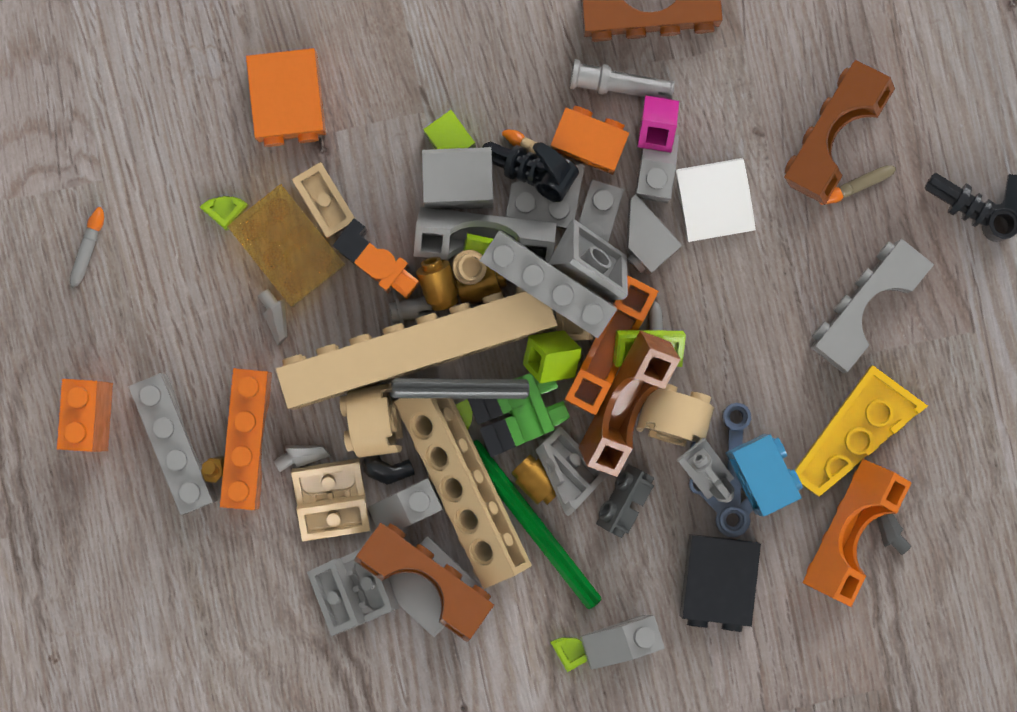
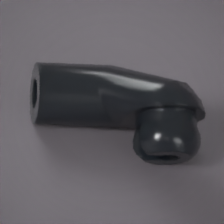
(387, 473)

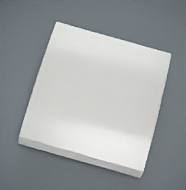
(715, 199)

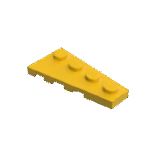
(860, 425)

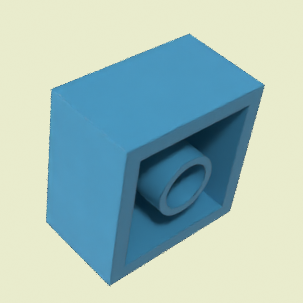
(764, 474)

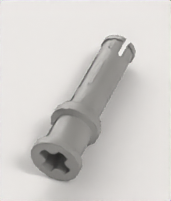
(604, 79)

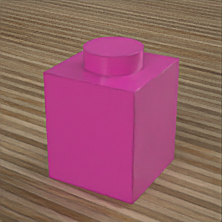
(658, 124)

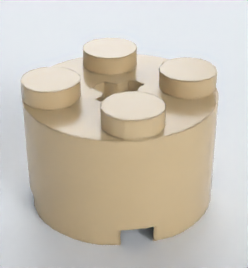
(676, 416)
(371, 421)

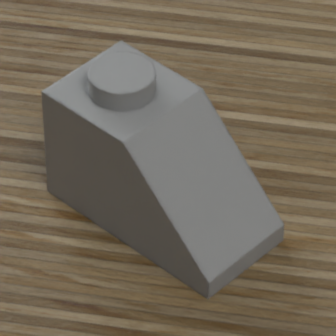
(657, 174)
(647, 238)
(407, 505)
(622, 642)

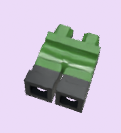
(527, 420)

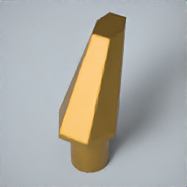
(213, 469)

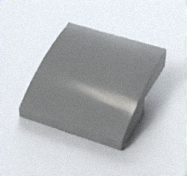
(350, 594)
(419, 596)

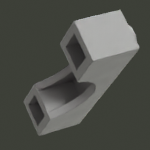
(444, 232)
(548, 284)
(843, 339)
(171, 444)

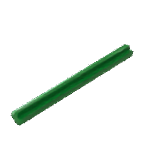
(538, 531)

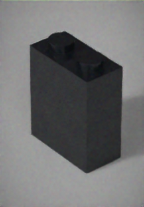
(720, 582)

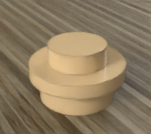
(468, 268)

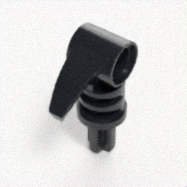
(545, 170)
(972, 206)

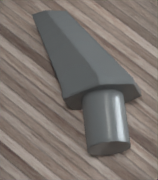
(891, 533)

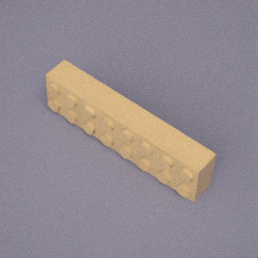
(414, 348)

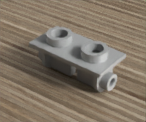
(708, 471)

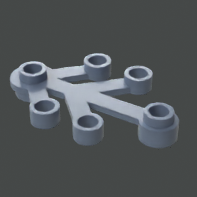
(723, 509)

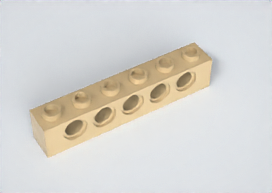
(477, 491)

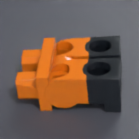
(375, 262)

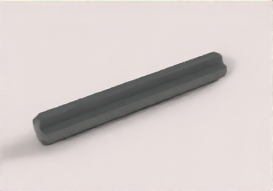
(460, 388)

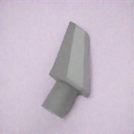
(275, 315)
(300, 455)

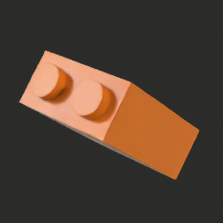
(286, 96)
(84, 415)

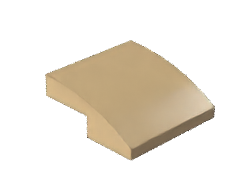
(330, 499)

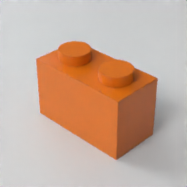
(590, 139)

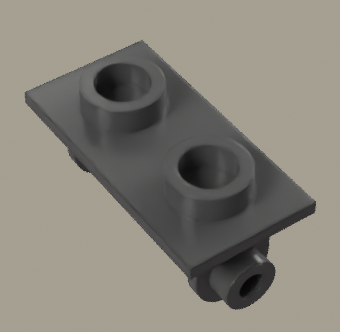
(616, 512)

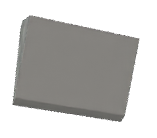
(457, 178)
(592, 262)

